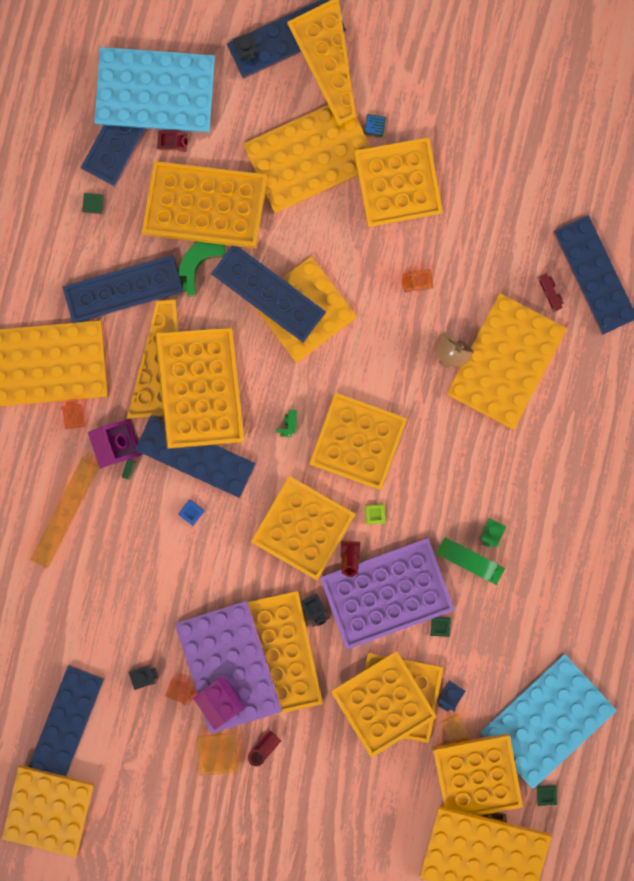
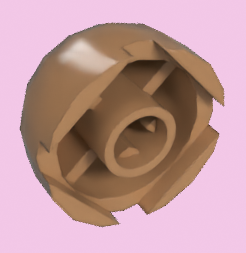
(451, 351)

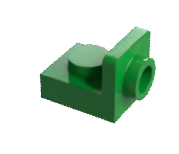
(291, 421)
(492, 533)

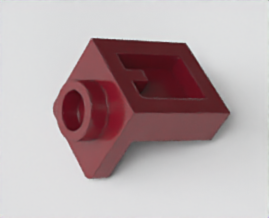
(172, 140)

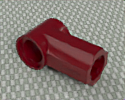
(350, 554)
(264, 747)

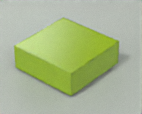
(375, 514)

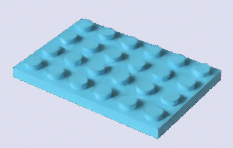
(154, 90)
(550, 719)

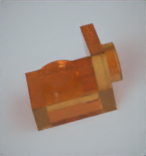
(417, 280)
(73, 415)
(180, 691)

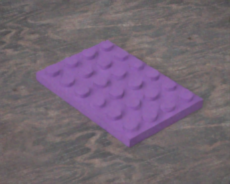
(387, 594)
(230, 647)

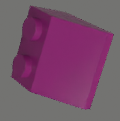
(114, 443)
(219, 702)

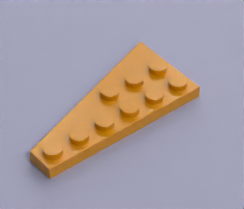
(324, 49)
(147, 392)

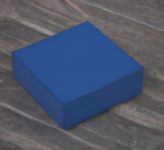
(191, 512)

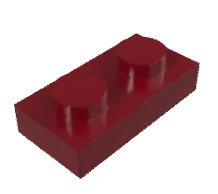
(547, 284)

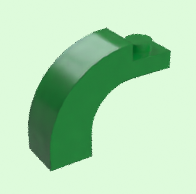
(193, 258)
(470, 561)

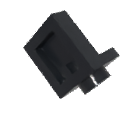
(246, 47)
(315, 610)
(143, 676)

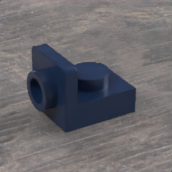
(450, 696)

